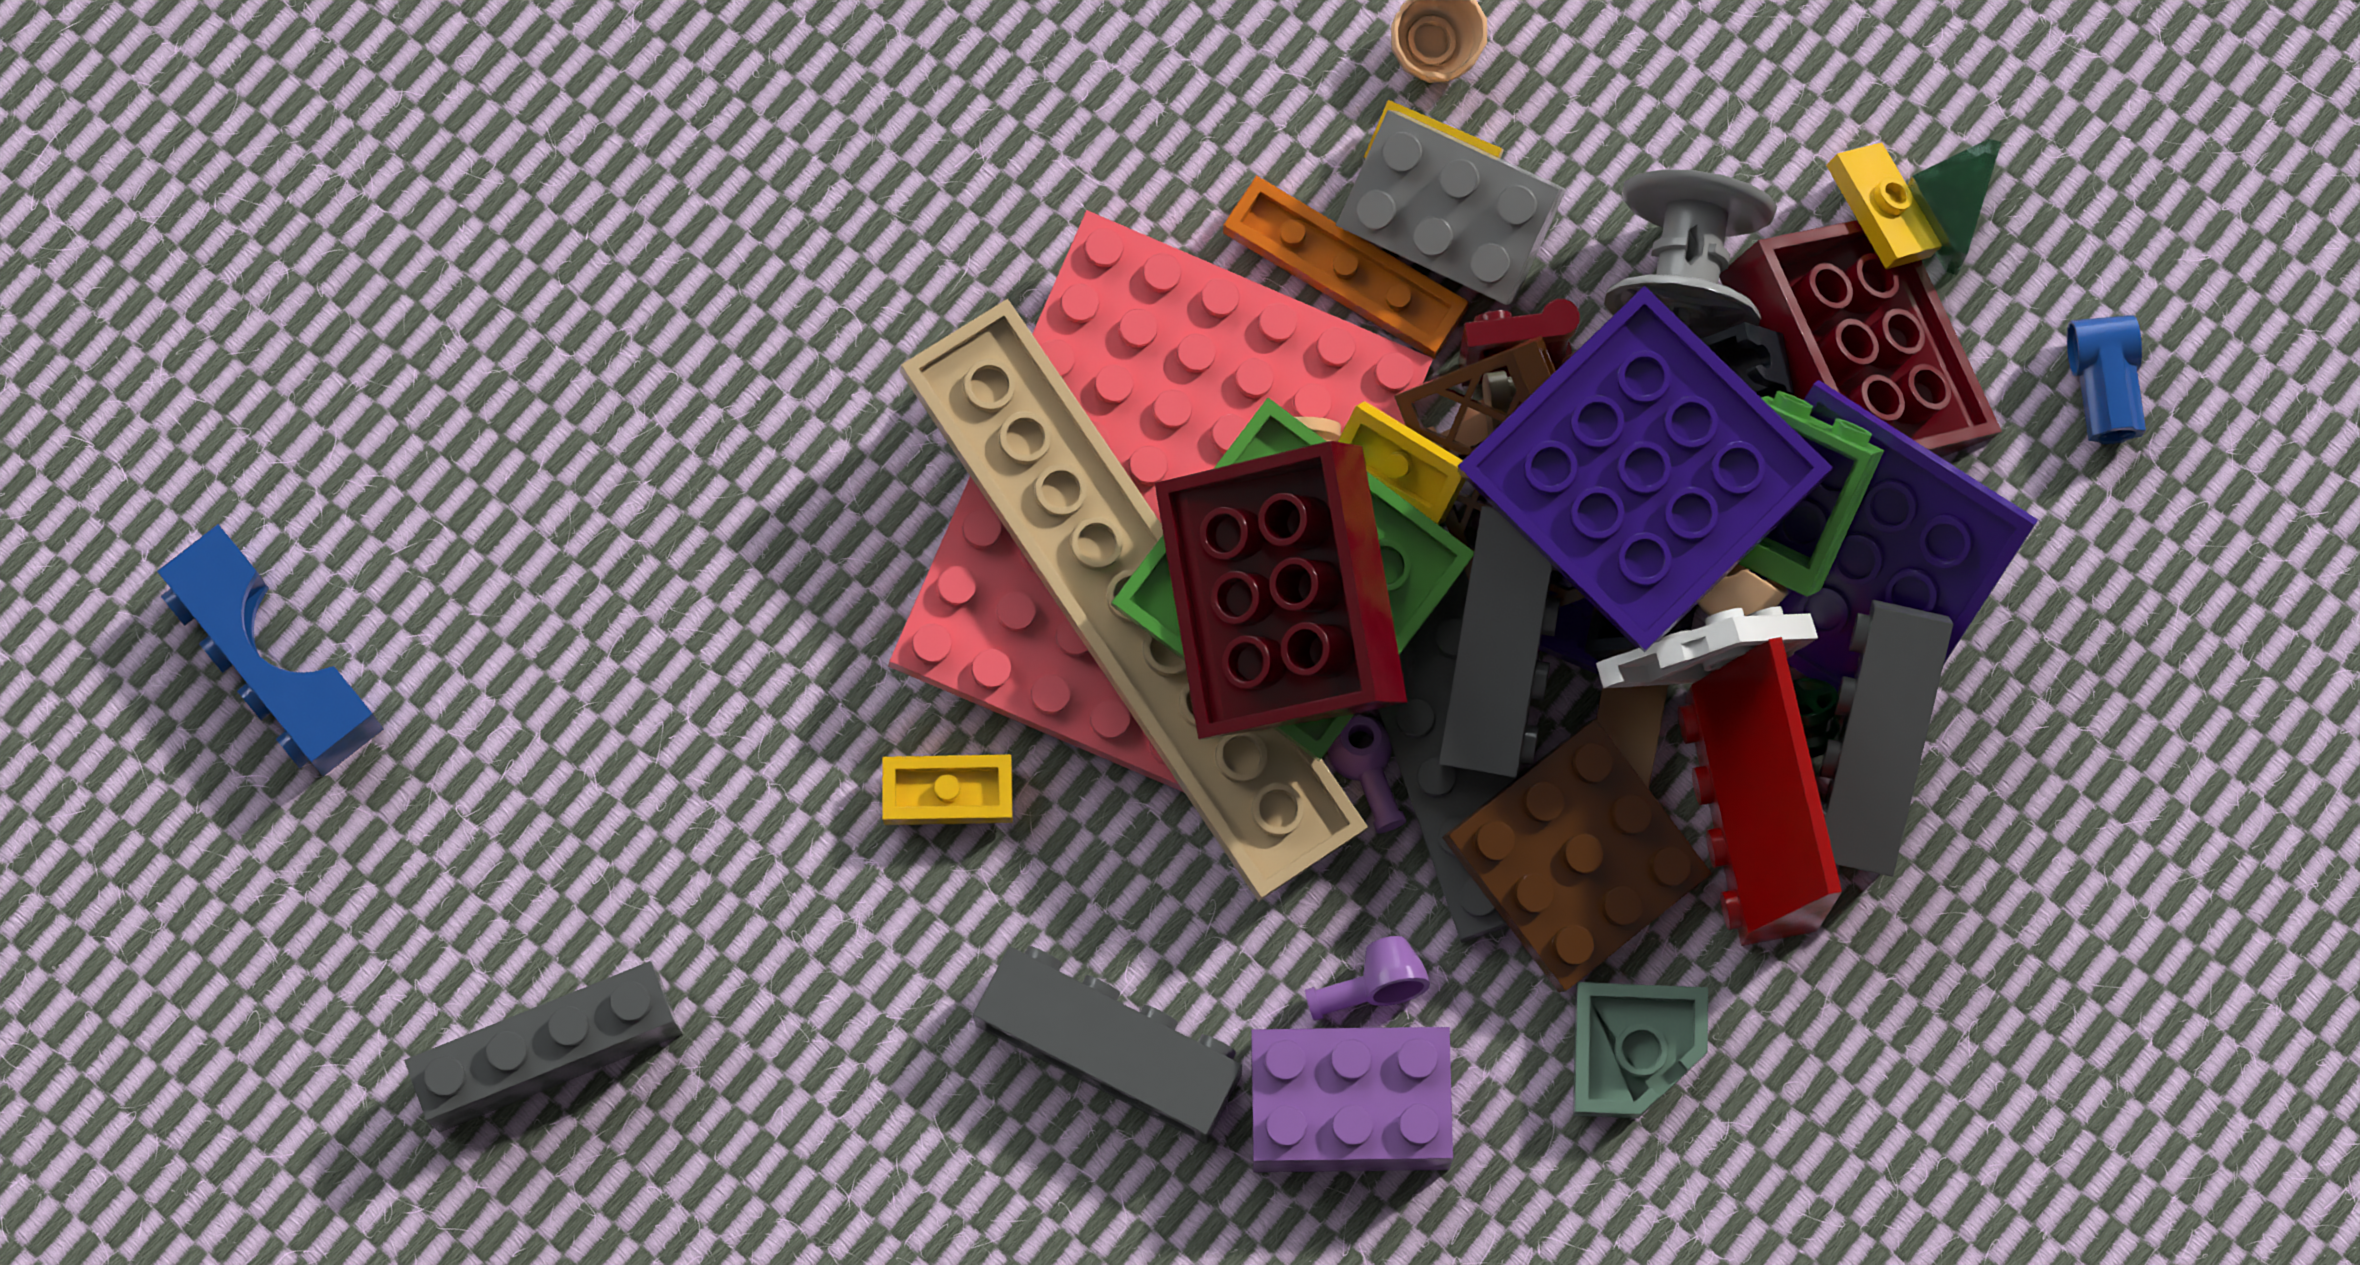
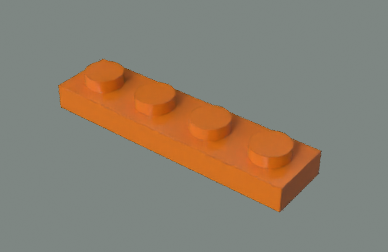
(1345, 267)

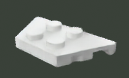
(1696, 653)

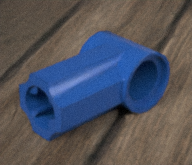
(2107, 360)

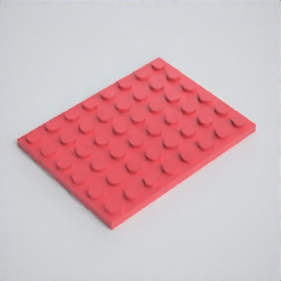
(1170, 374)

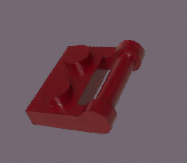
(1499, 331)

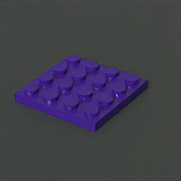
(1644, 469)
(1916, 541)

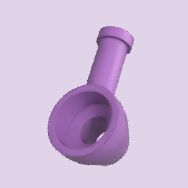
(1367, 767)
(1389, 978)

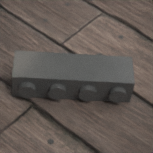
(1499, 652)
(1882, 732)
(1108, 1043)
(543, 1047)

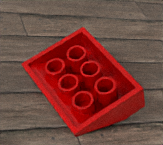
(1760, 797)

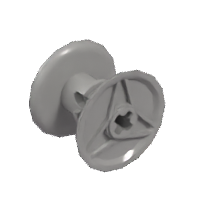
(1695, 217)

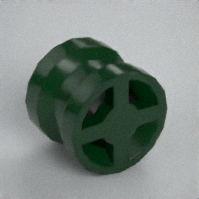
(1817, 707)

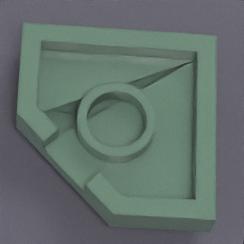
(1634, 1044)

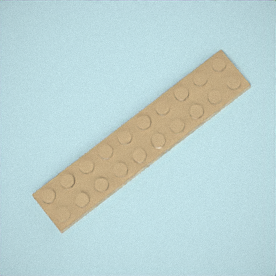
(1085, 539)

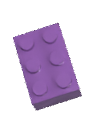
(1351, 1099)

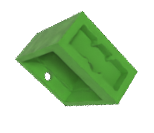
(1784, 564)

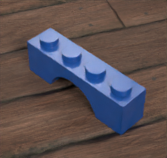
(223, 593)

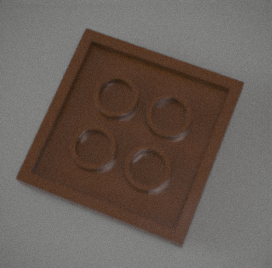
(1577, 855)

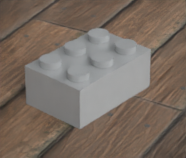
(1451, 207)

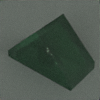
(1953, 197)

